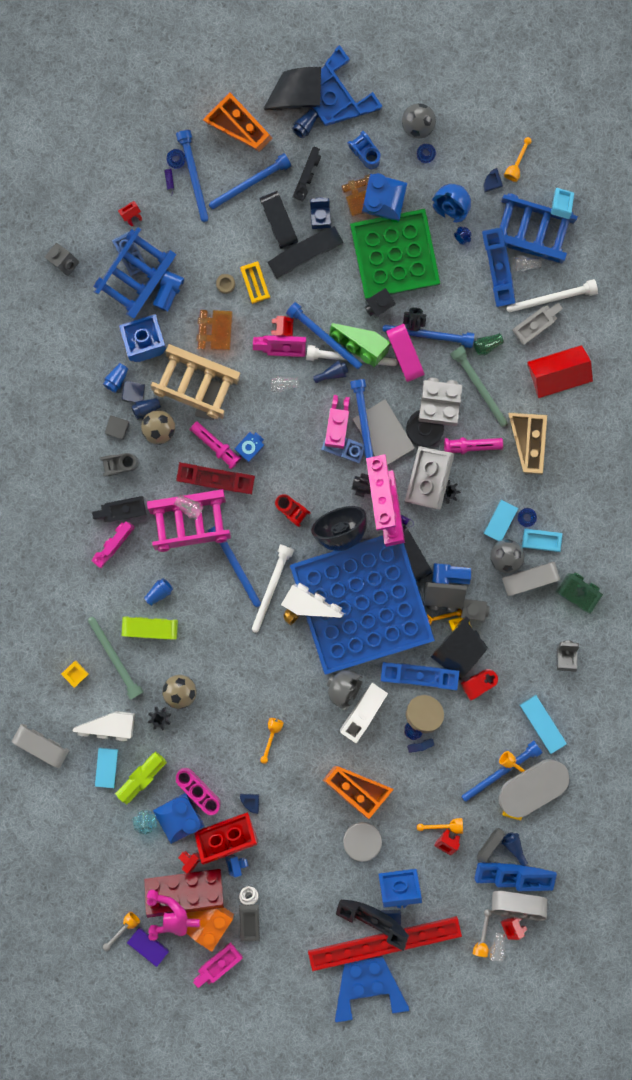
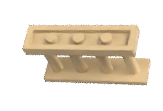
(193, 363)

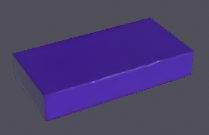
(151, 950)

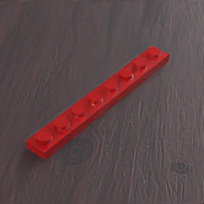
(376, 945)

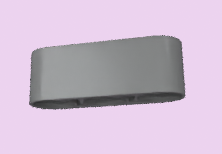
(531, 578)
(39, 746)
(519, 905)

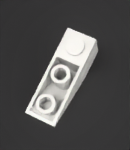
(305, 603)
(363, 713)
(114, 724)

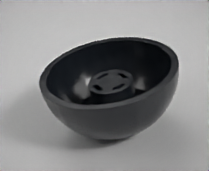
(340, 528)

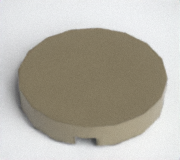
(424, 714)

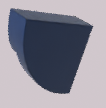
(492, 181)
(415, 747)
(250, 802)

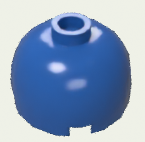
(453, 201)

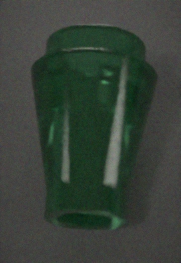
(488, 343)

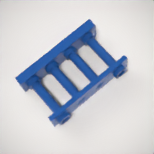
(537, 247)
(153, 274)

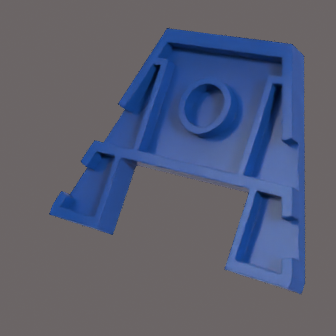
(335, 100)
(367, 979)

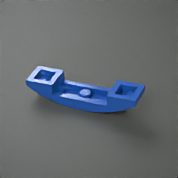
(499, 266)
(420, 675)

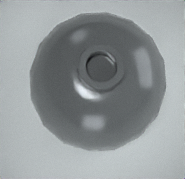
(343, 688)

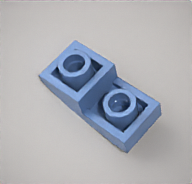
(119, 243)
(352, 450)

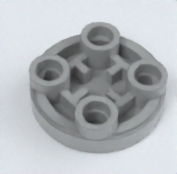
(362, 841)

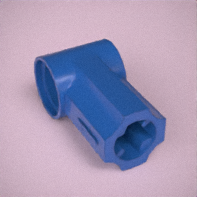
(169, 288)
(449, 574)

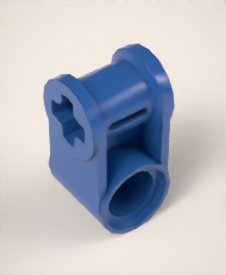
(362, 148)

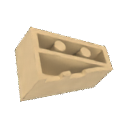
(530, 440)

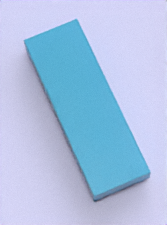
(543, 724)

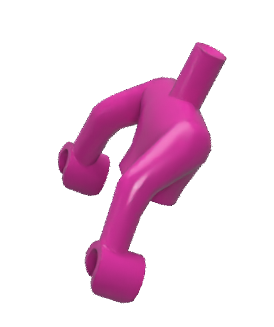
(172, 922)

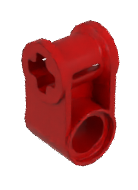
(293, 510)
(476, 686)

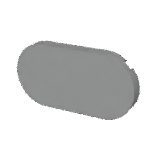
(533, 788)

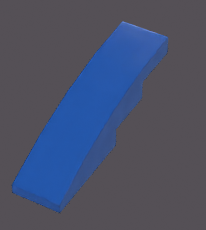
(517, 876)

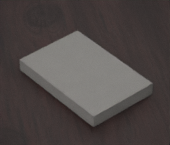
(386, 432)
(429, 478)

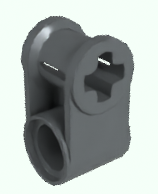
(116, 464)

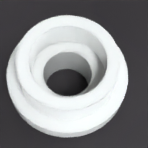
(248, 891)

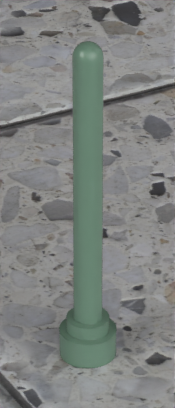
(460, 356)
(133, 689)

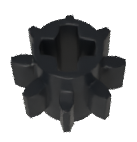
(414, 319)
(361, 485)
(452, 496)
(161, 713)

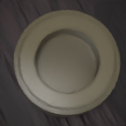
(225, 283)

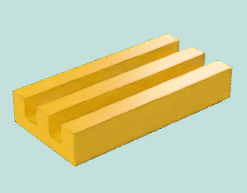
(259, 298)

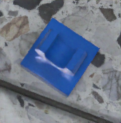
(234, 865)

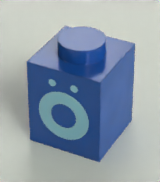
(250, 446)

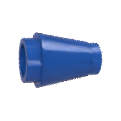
(115, 378)
(158, 592)

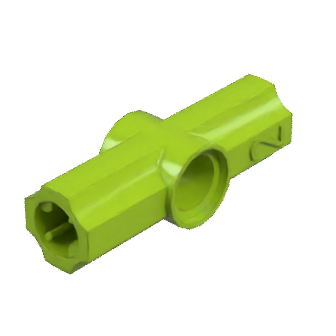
(141, 778)

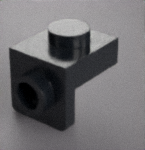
(379, 303)

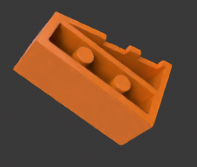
(238, 123)
(357, 790)

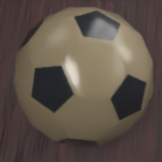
(158, 427)
(179, 691)

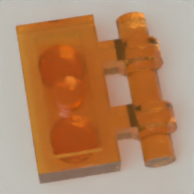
(356, 200)
(221, 330)

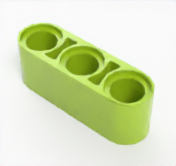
(149, 628)

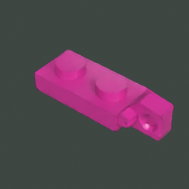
(281, 345)
(113, 544)
(218, 965)

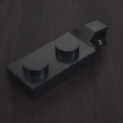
(306, 176)
(121, 509)

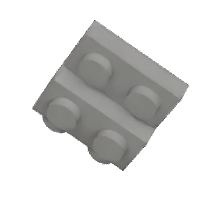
(440, 402)

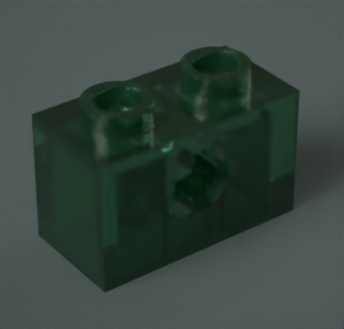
(586, 601)

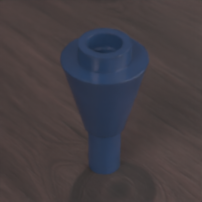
(335, 371)
(513, 844)

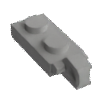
(536, 323)

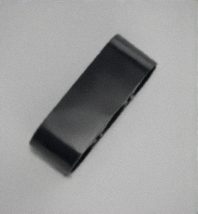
(278, 219)
(418, 562)

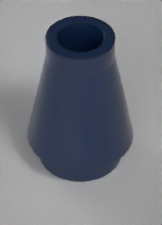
(304, 124)
(144, 407)

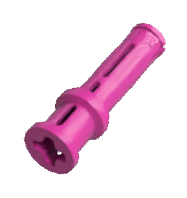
(476, 445)
(222, 451)

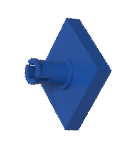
(400, 888)

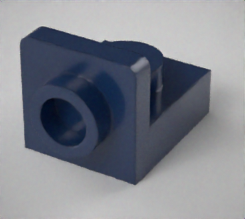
(320, 213)

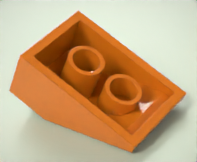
(212, 926)

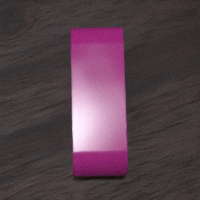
(405, 352)
(200, 800)

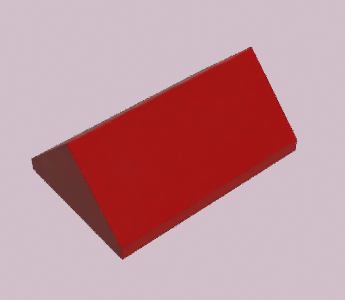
(560, 371)
(225, 838)

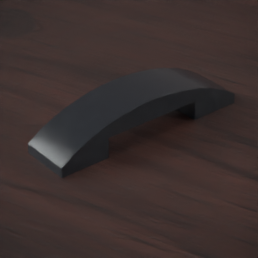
(305, 251)
(375, 918)

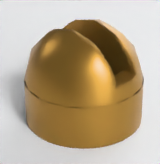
(290, 617)

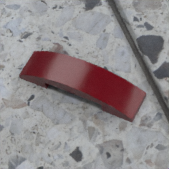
(215, 478)

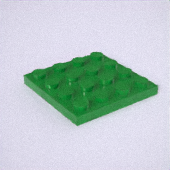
(395, 253)

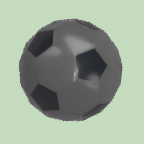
(418, 120)
(507, 556)

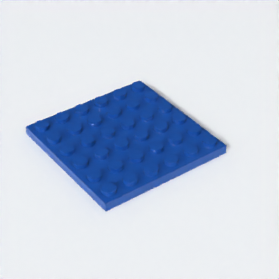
(378, 601)

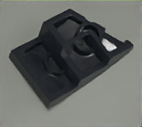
(296, 89)
(460, 649)

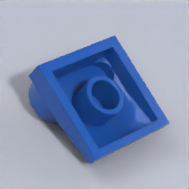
(384, 197)
(143, 339)
(178, 818)

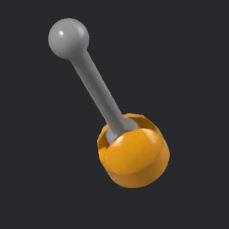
(130, 921)
(480, 948)

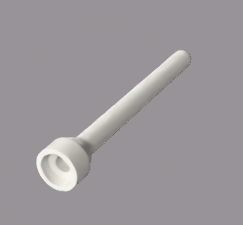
(589, 287)
(315, 353)
(284, 554)

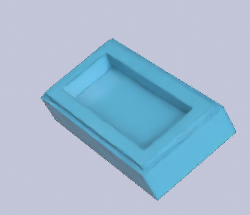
(562, 203)
(500, 520)
(542, 540)
(106, 767)

